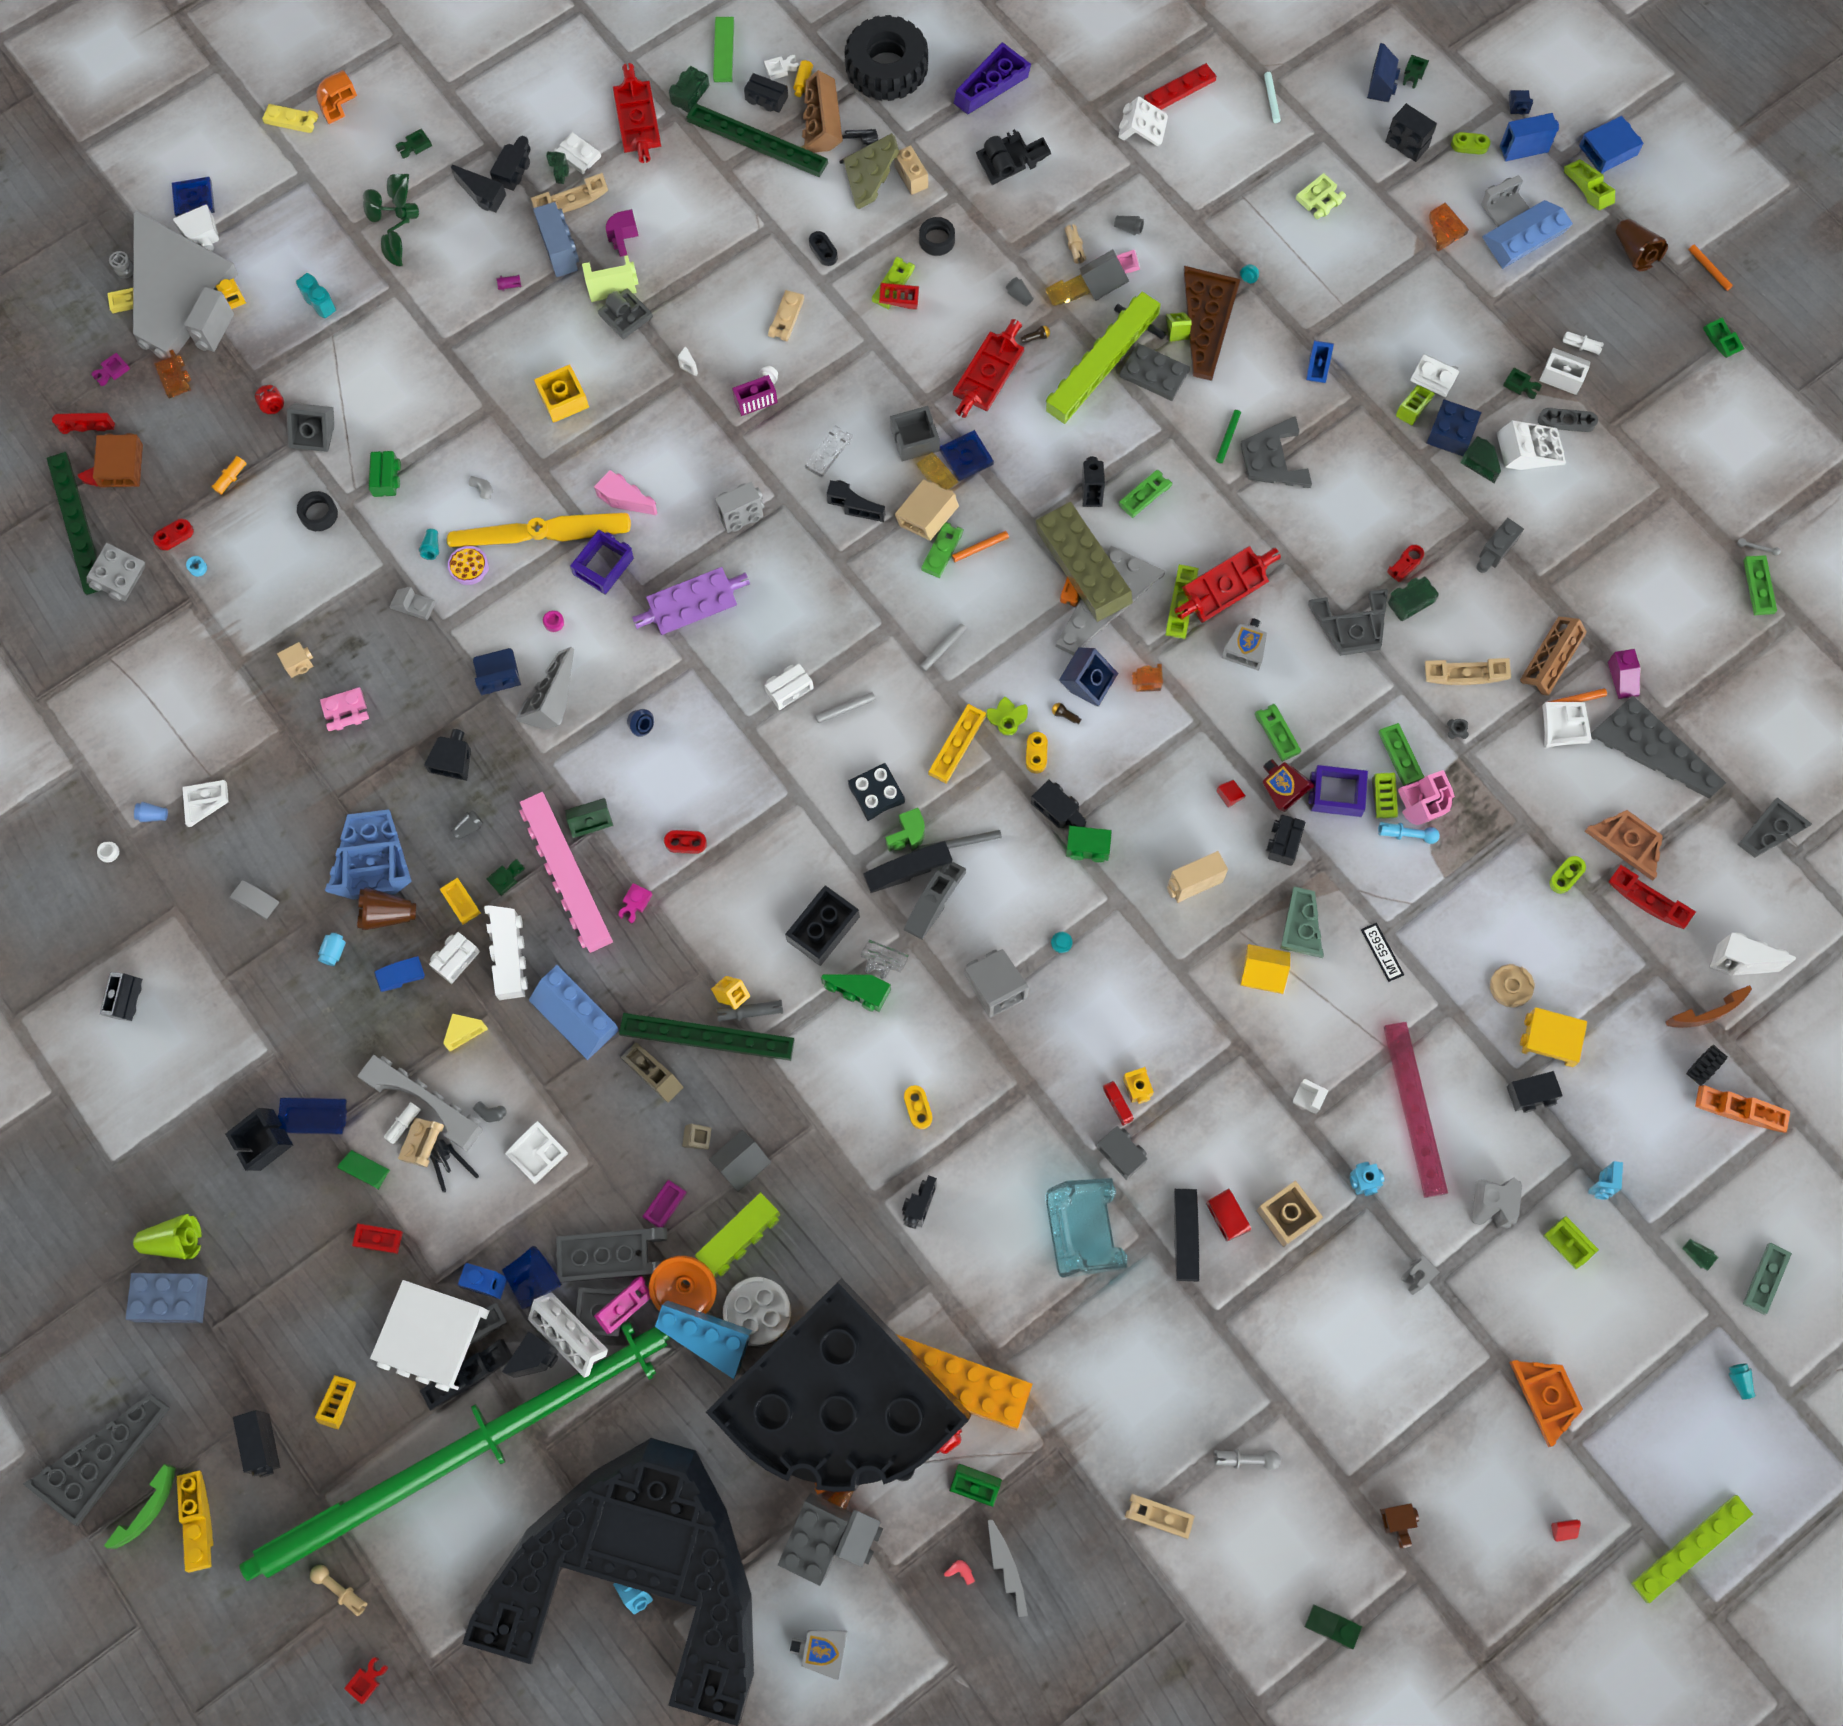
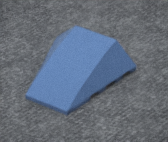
(368, 857)

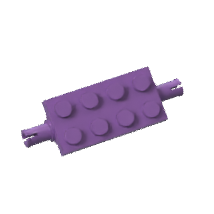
(691, 600)

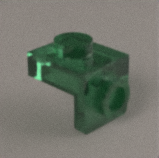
(560, 164)

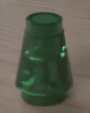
(1700, 1254)

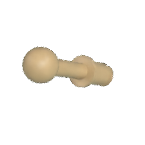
(320, 1575)

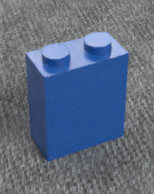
(1529, 137)
(1611, 144)

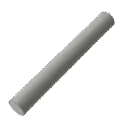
(942, 647)
(845, 707)

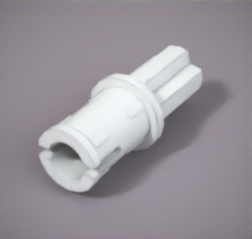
(1583, 342)
(401, 1123)

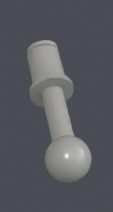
(1270, 1459)

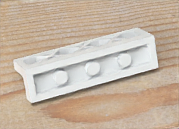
(567, 1329)

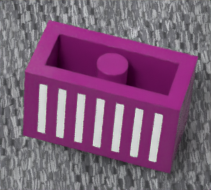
(755, 395)

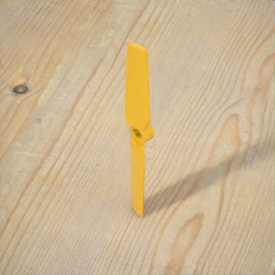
(558, 529)

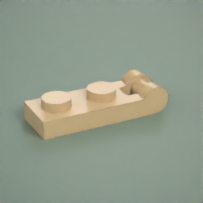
(786, 315)
(1160, 1516)

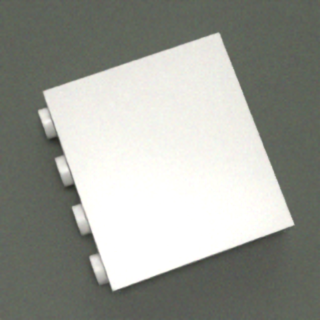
(427, 1335)

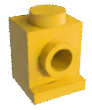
(230, 288)
(730, 992)
(1135, 1094)

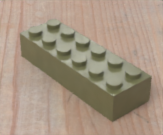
(1084, 561)

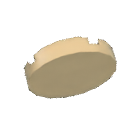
(1512, 985)

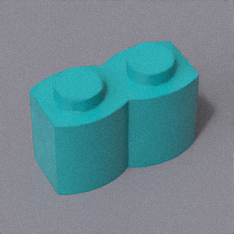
(316, 295)

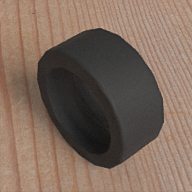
(937, 223)
(310, 499)

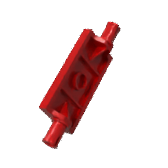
(636, 115)
(989, 370)
(1226, 583)

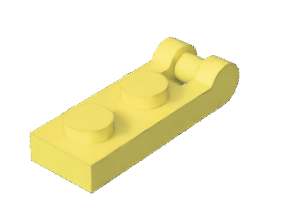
(290, 118)

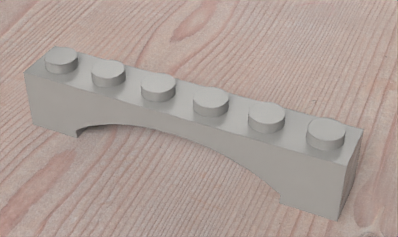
(380, 1076)

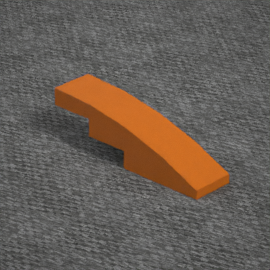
(1742, 1109)

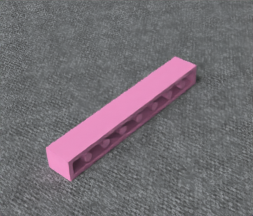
(566, 873)

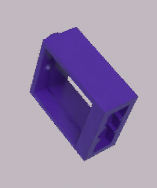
(590, 577)
(1340, 808)

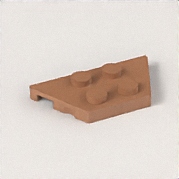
(1630, 840)

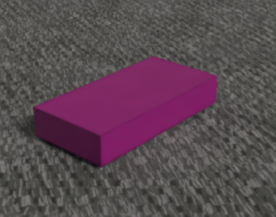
(664, 1204)

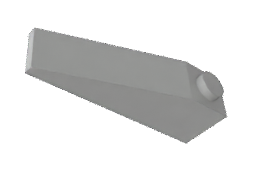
(550, 699)

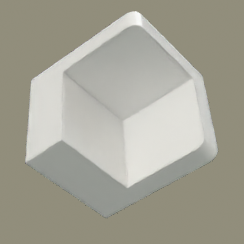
(1310, 1096)

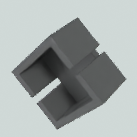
(914, 433)

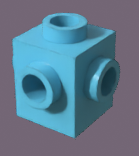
(1361, 1184)

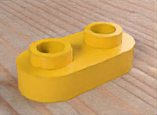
(1036, 751)
(918, 1107)

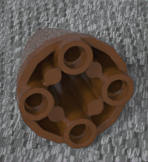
(383, 909)

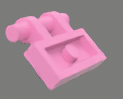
(343, 704)

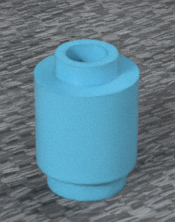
(331, 949)

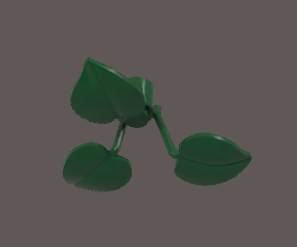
(397, 190)

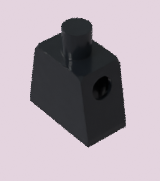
(1093, 475)
(450, 756)

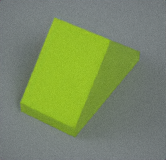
(1178, 326)

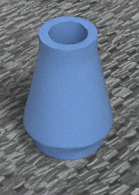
(147, 812)

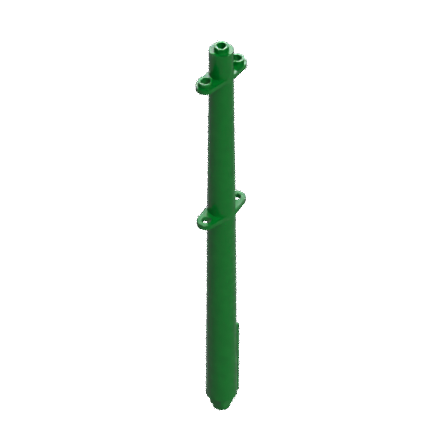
(346, 1516)

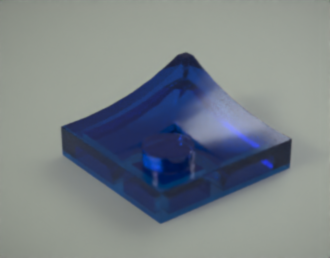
(531, 1277)

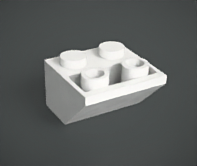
(1565, 371)

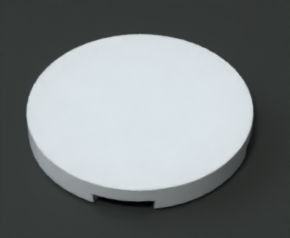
(758, 1306)

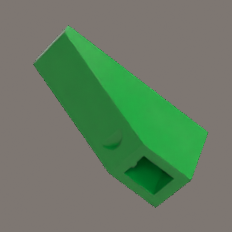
(863, 988)

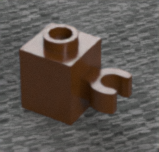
(1400, 1519)

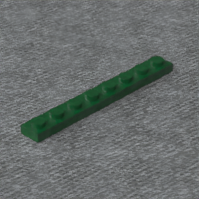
(757, 140)
(73, 516)
(707, 1036)

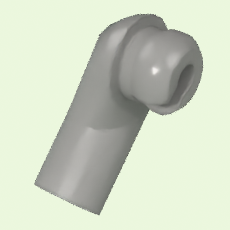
(483, 485)

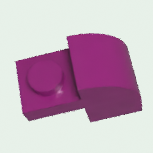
(621, 227)

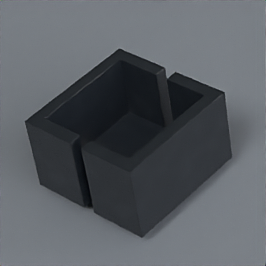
(1410, 132)
(261, 1135)

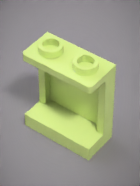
(604, 282)

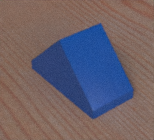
(1319, 361)

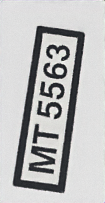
(1382, 952)

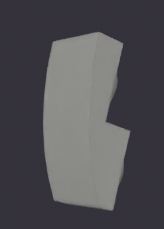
(254, 899)

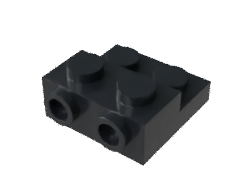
(917, 1206)

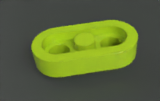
(1471, 143)
(1566, 875)

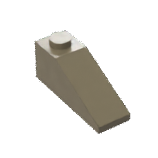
(652, 1072)

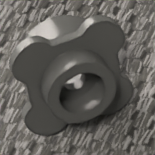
(1458, 723)

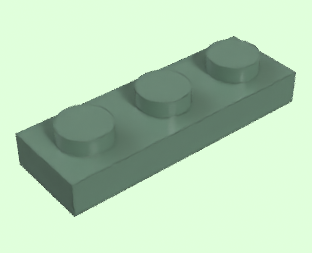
(1767, 1278)

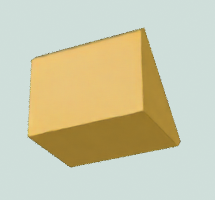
(1265, 969)

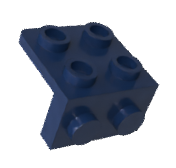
(496, 671)

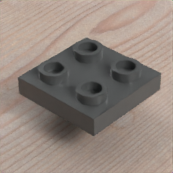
(624, 313)

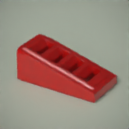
(904, 303)

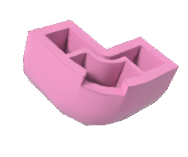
(1427, 798)

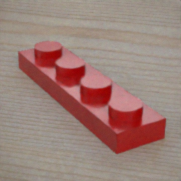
(1181, 87)

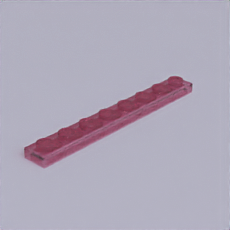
(1415, 1110)

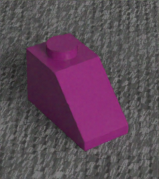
(1625, 673)

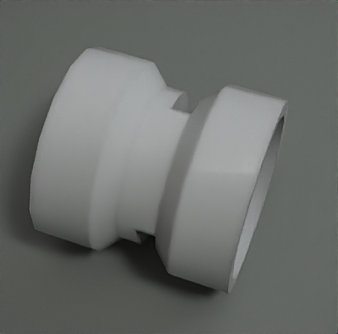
(121, 264)

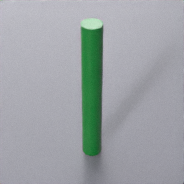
(1228, 436)

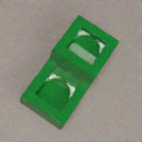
(1722, 339)

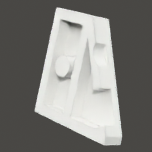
(203, 800)

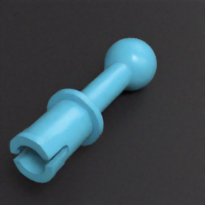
(1429, 835)

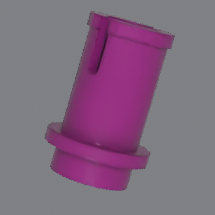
(508, 282)

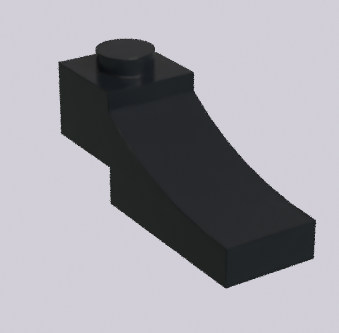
(854, 505)

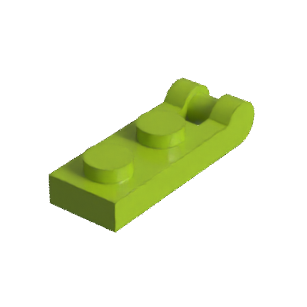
(894, 277)

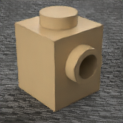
(296, 659)

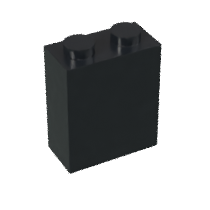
(256, 1443)

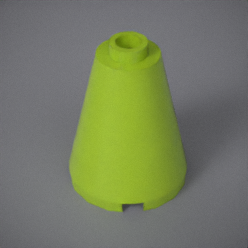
(171, 1238)

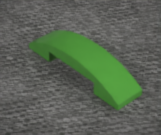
(162, 1483)

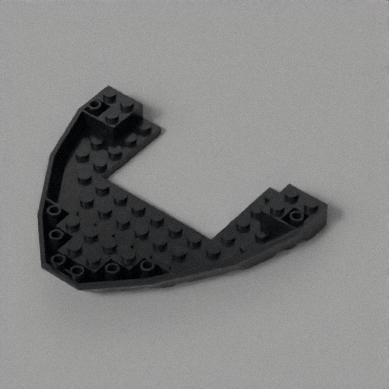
(650, 1527)

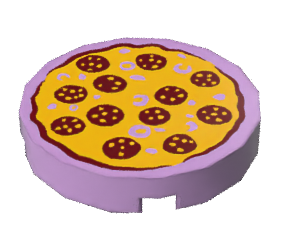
(468, 565)

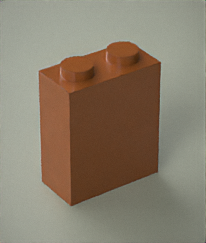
(118, 460)

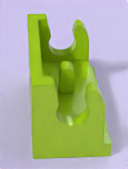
(1571, 1242)

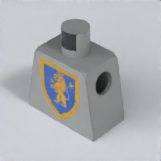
(1246, 645)
(821, 1651)

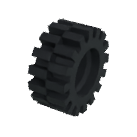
(1707, 1065)

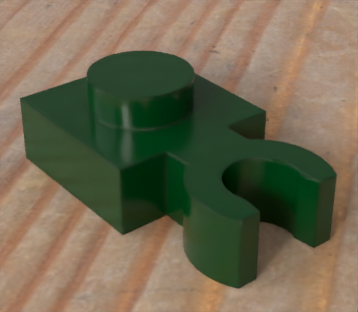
(1415, 70)
(414, 142)
(1520, 381)

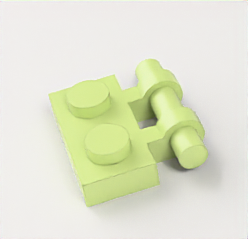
(1318, 191)

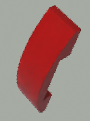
(1650, 900)

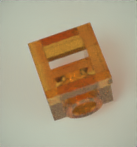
(1148, 678)

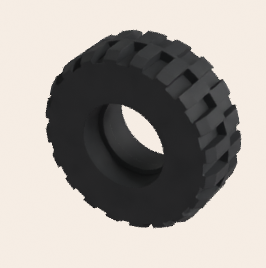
(880, 36)

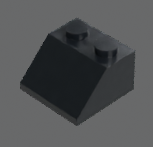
(531, 1357)

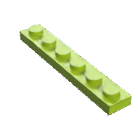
(1691, 1549)

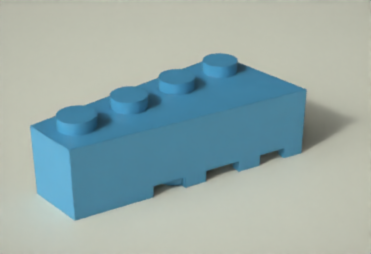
(705, 1335)

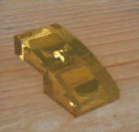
(1065, 292)
(936, 471)

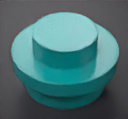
(1249, 273)
(1061, 942)

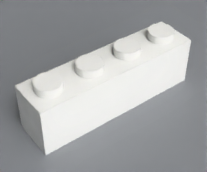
(506, 952)

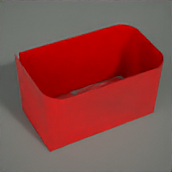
(1228, 1215)

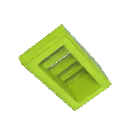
(1416, 404)
(1385, 778)

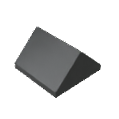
(1104, 275)
(740, 1160)

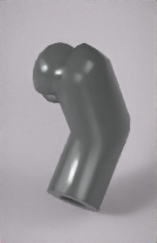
(491, 1114)

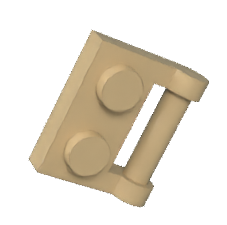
(420, 1142)

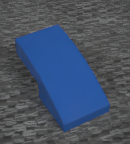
(397, 974)

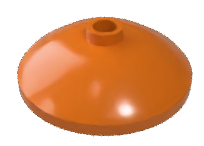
(667, 1284)

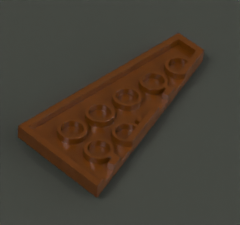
(1209, 307)

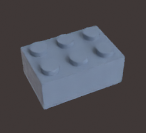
(557, 239)
(166, 1298)

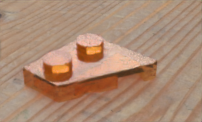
(1446, 226)

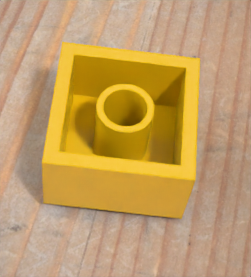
(561, 393)

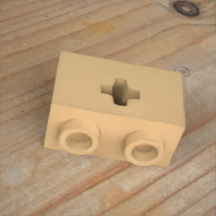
(911, 170)

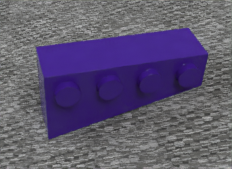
(993, 77)

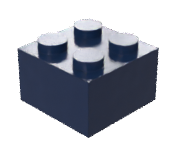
(1453, 427)

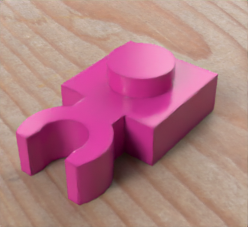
(635, 900)

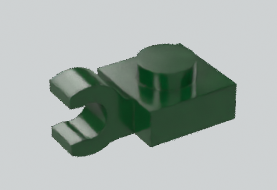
(504, 879)

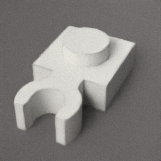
(779, 68)

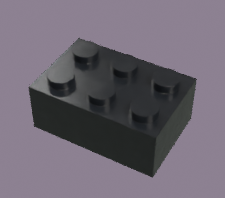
(822, 925)

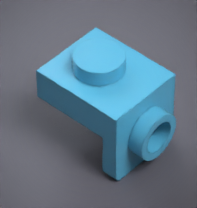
(633, 1598)

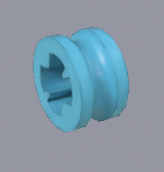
(202, 566)

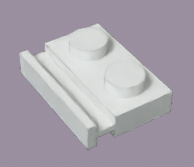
(578, 153)
(1434, 375)

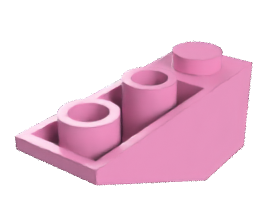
(621, 495)

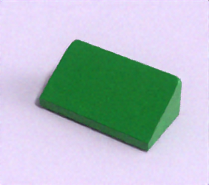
(363, 1169)
(975, 1485)

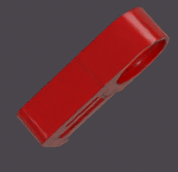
(1406, 564)
(1118, 1103)

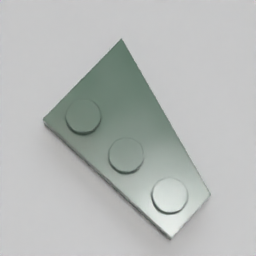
(1302, 925)

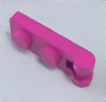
(623, 1305)

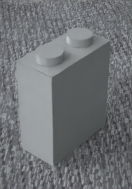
(209, 319)

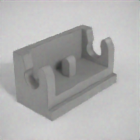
(1422, 1273)

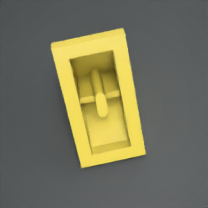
(462, 1030)

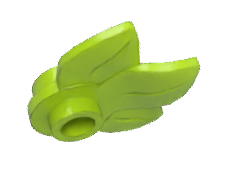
(1007, 714)

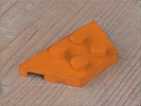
(1549, 1397)

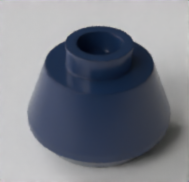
(640, 722)

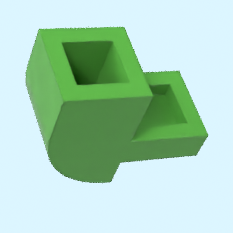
(912, 834)

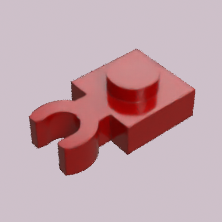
(364, 1682)

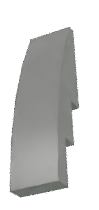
(1003, 1560)

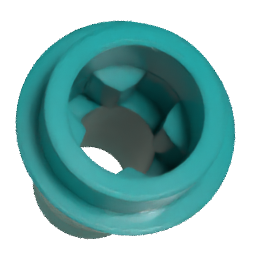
(429, 547)
(1743, 1380)

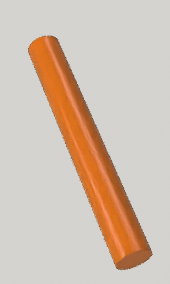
(1710, 267)
(980, 546)
(1584, 696)

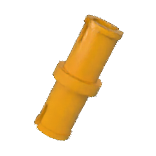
(229, 475)

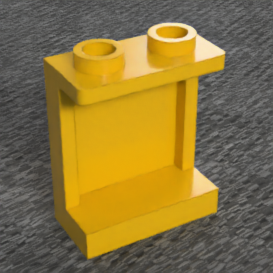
(1554, 1035)

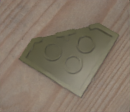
(870, 168)

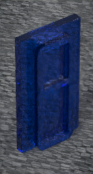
(312, 1115)

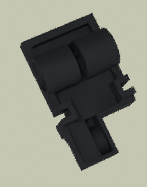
(1009, 155)

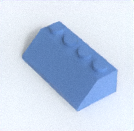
(1527, 232)
(572, 1012)

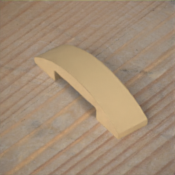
(575, 197)
(1467, 673)

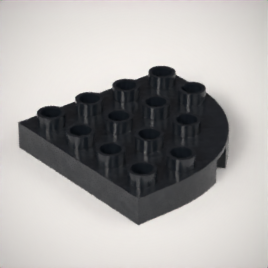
(839, 1401)

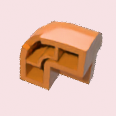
(334, 92)

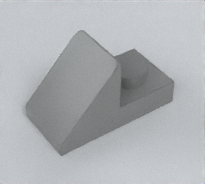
(412, 604)

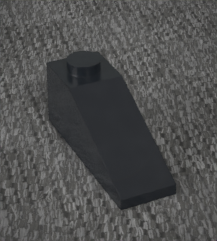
(483, 190)

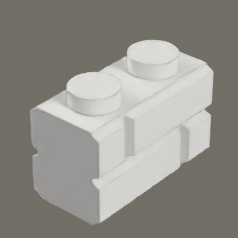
(788, 686)
(453, 957)

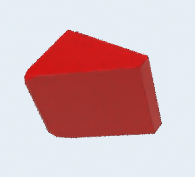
(1230, 793)
(1566, 1530)

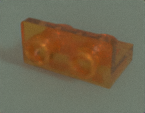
(173, 376)

